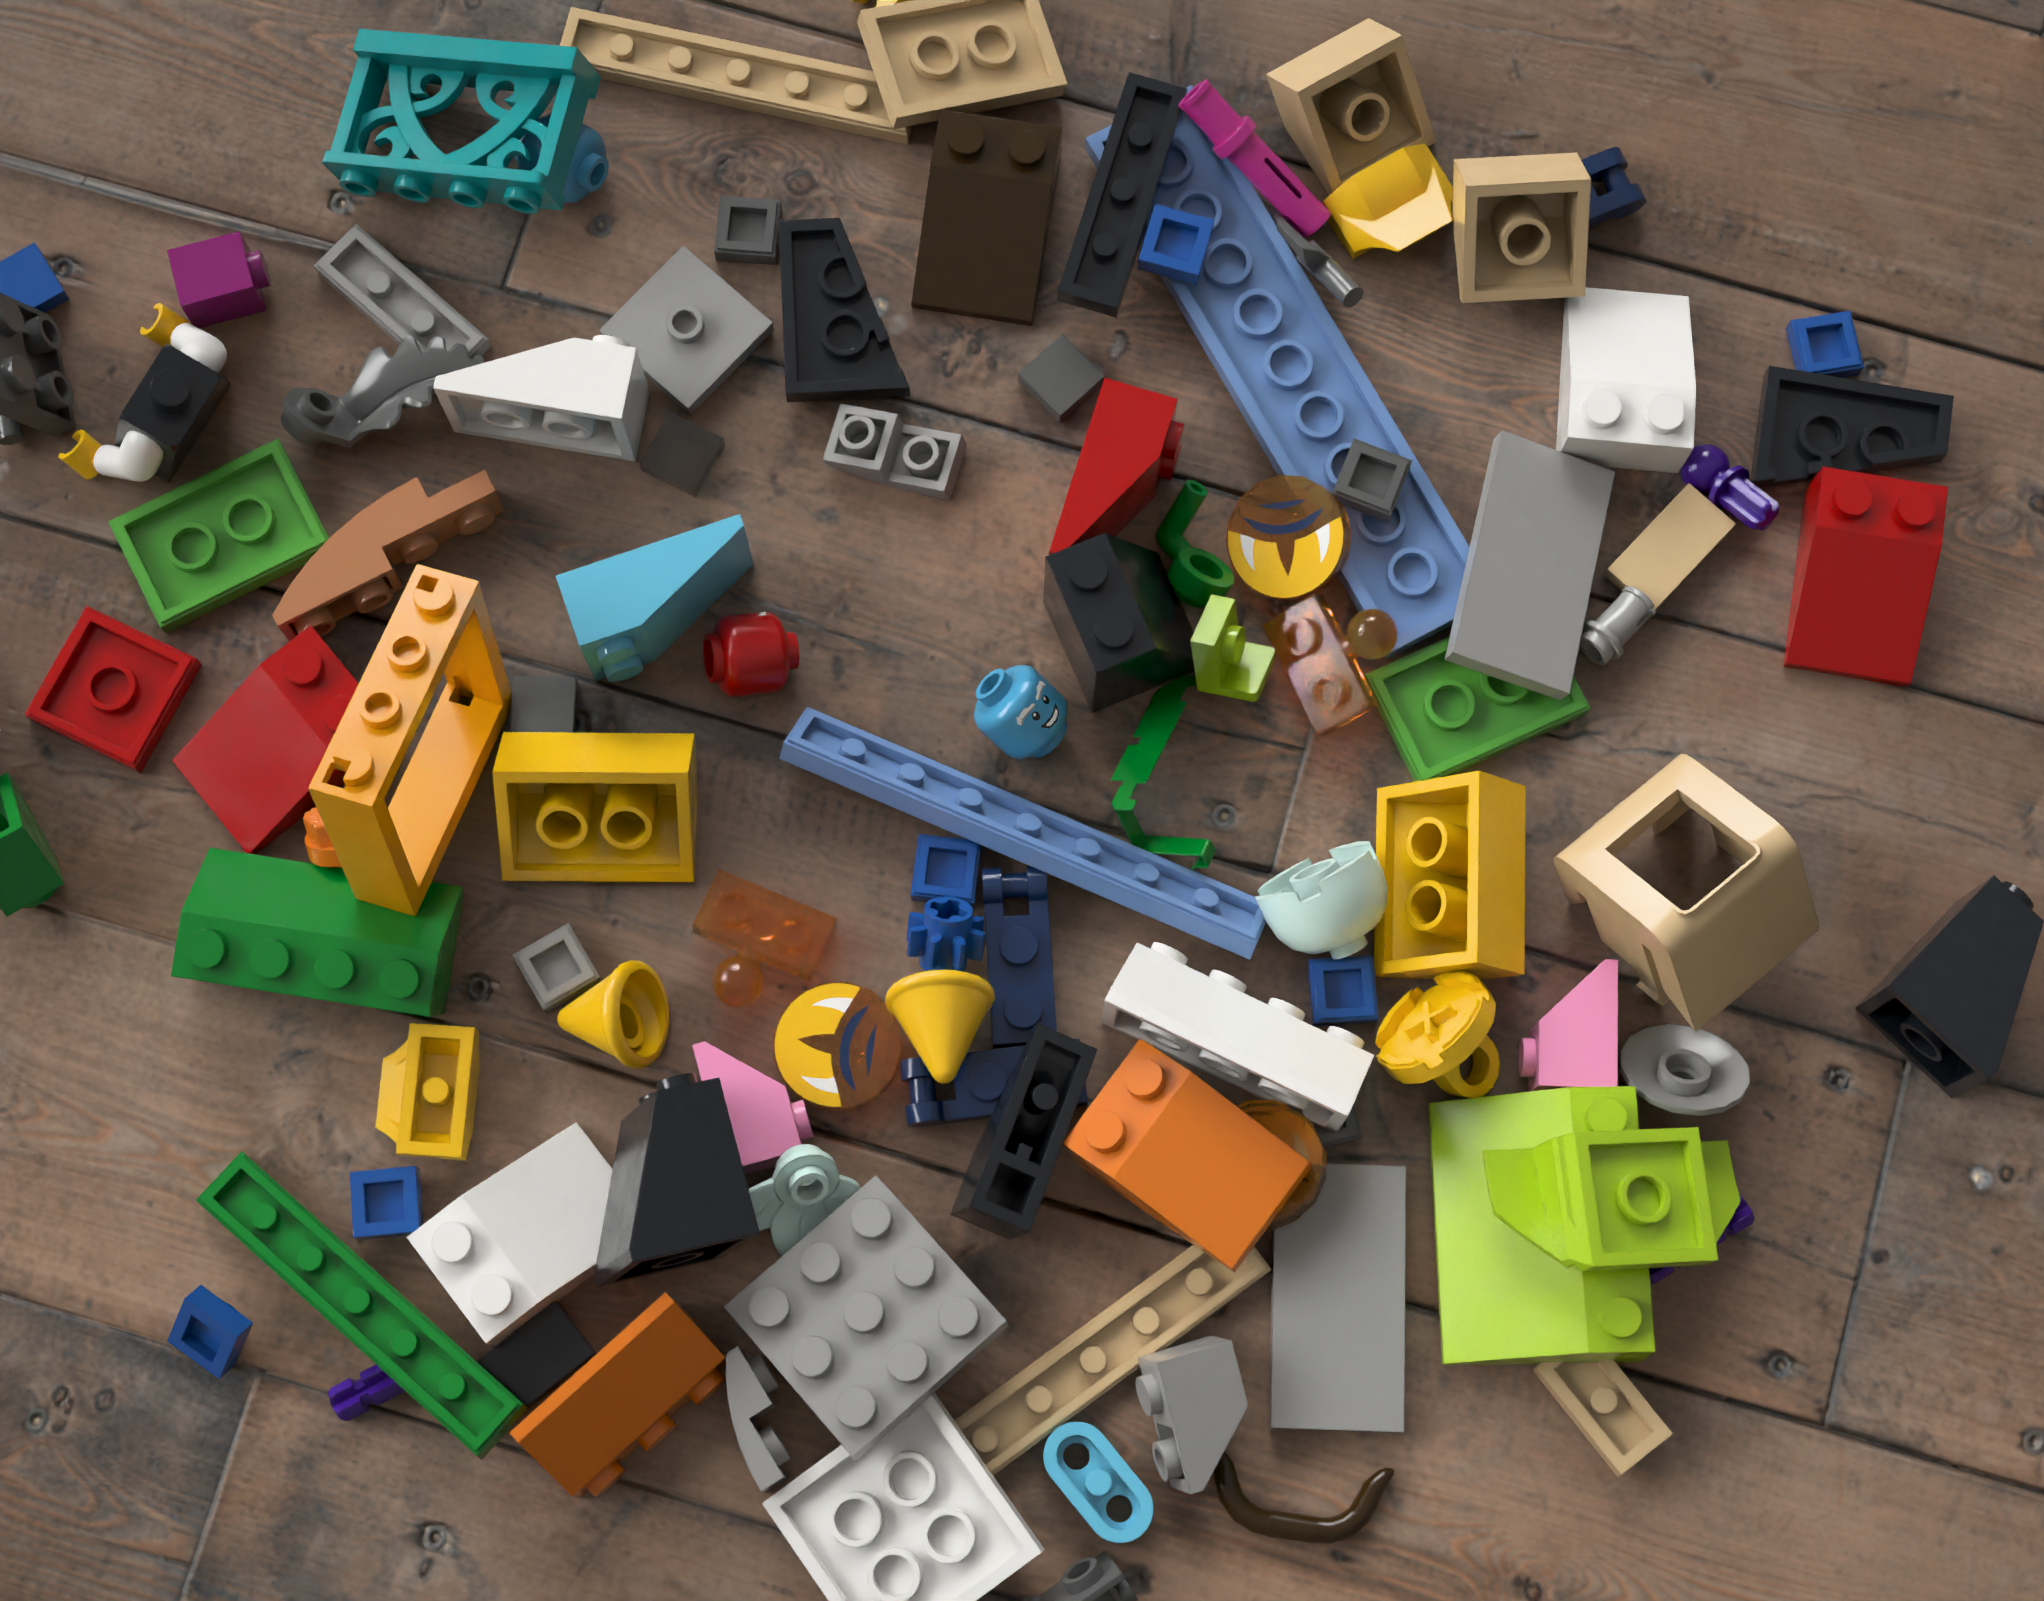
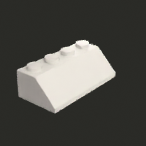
(1237, 1036)

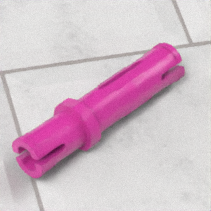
(1238, 142)

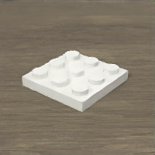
(905, 1518)

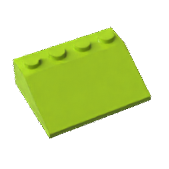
(1495, 1288)

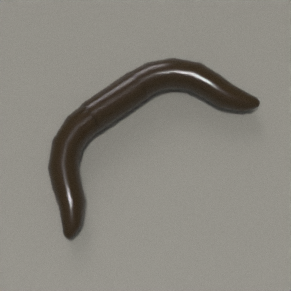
(1294, 1525)

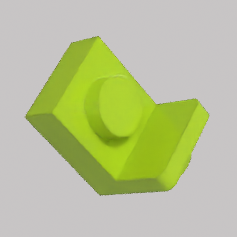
(1222, 656)

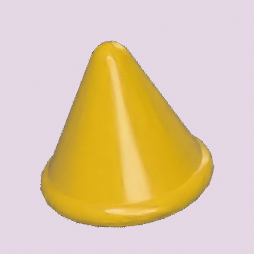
(622, 1015)
(940, 1015)

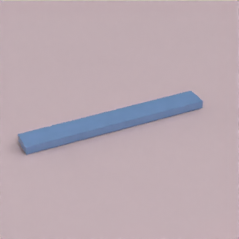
(1025, 831)

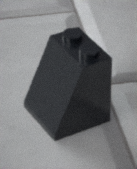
(1116, 618)
(1960, 987)
(674, 1185)

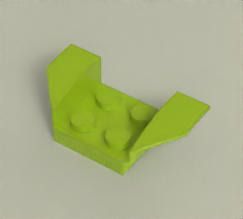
(1617, 1197)

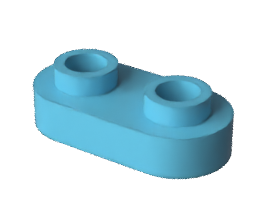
(1098, 1482)

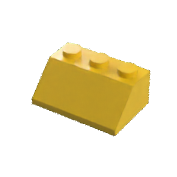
(596, 806)
(1452, 877)

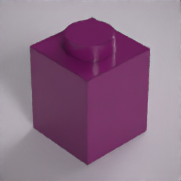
(219, 279)

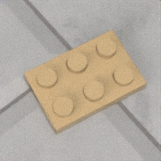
(959, 56)

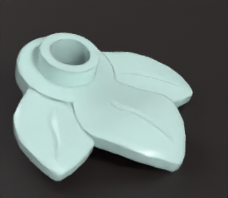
(799, 1195)

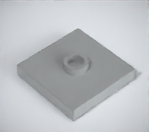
(689, 329)

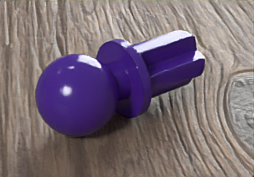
(1728, 487)

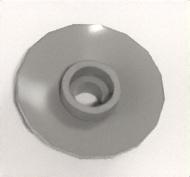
(1684, 1070)

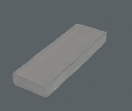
(394, 295)

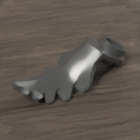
(377, 395)

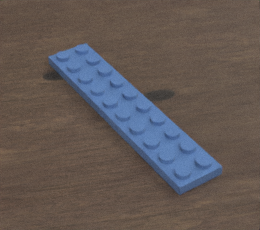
(1304, 385)

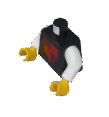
(165, 408)

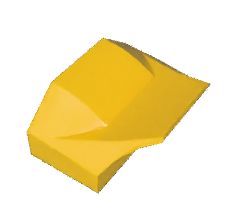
(1391, 202)
(431, 1092)

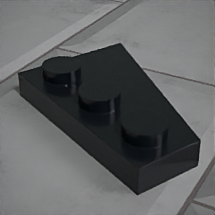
(829, 320)
(1843, 425)

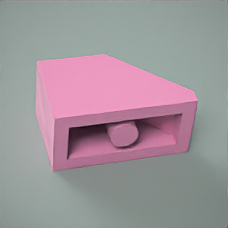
(1577, 1037)
(758, 1109)

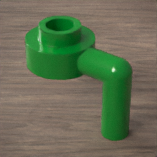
(1193, 571)

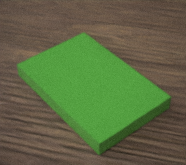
(220, 535)
(1458, 717)

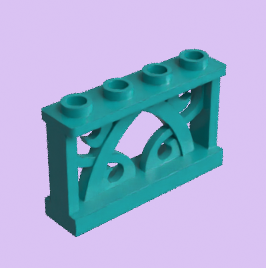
(479, 169)

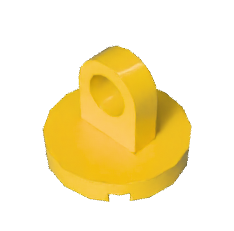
(1439, 1029)

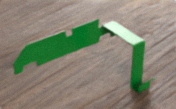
(1140, 762)

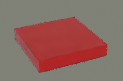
(113, 689)

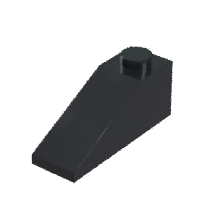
(1024, 1135)

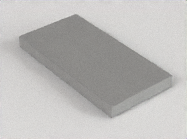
(1530, 566)
(1341, 1306)

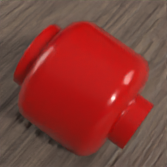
(750, 654)

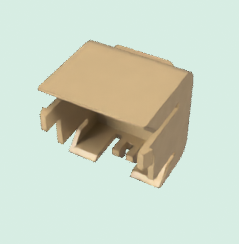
(1732, 934)

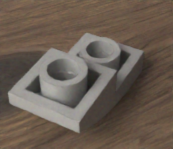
(894, 453)
(749, 1399)

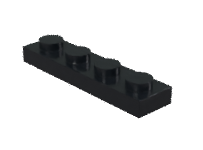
(1122, 195)

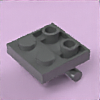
(31, 373)

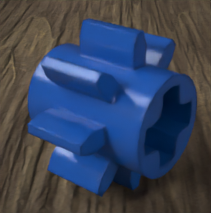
(945, 935)

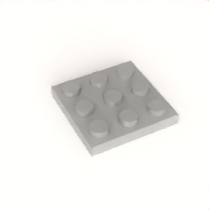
(866, 1317)

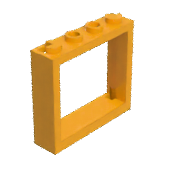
(397, 849)

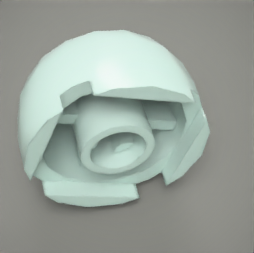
(1327, 902)

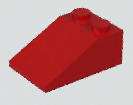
(1121, 462)
(1864, 575)
(269, 740)

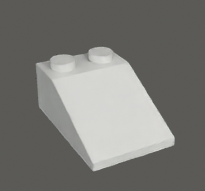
(1627, 380)
(554, 396)
(521, 1235)

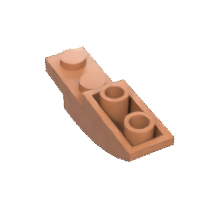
(357, 561)

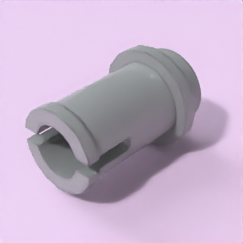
(1606, 636)

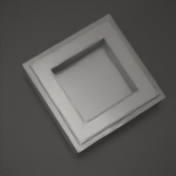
(557, 968)

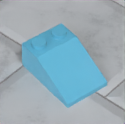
(646, 598)

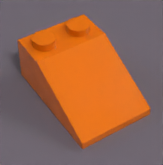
(1186, 1155)

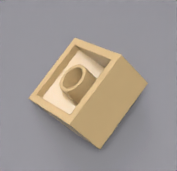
(1351, 102)
(1521, 227)

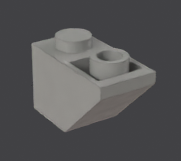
(1195, 1407)

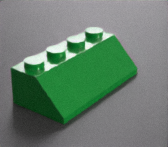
(307, 936)

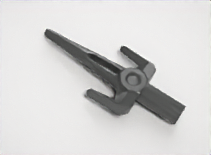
(1317, 261)

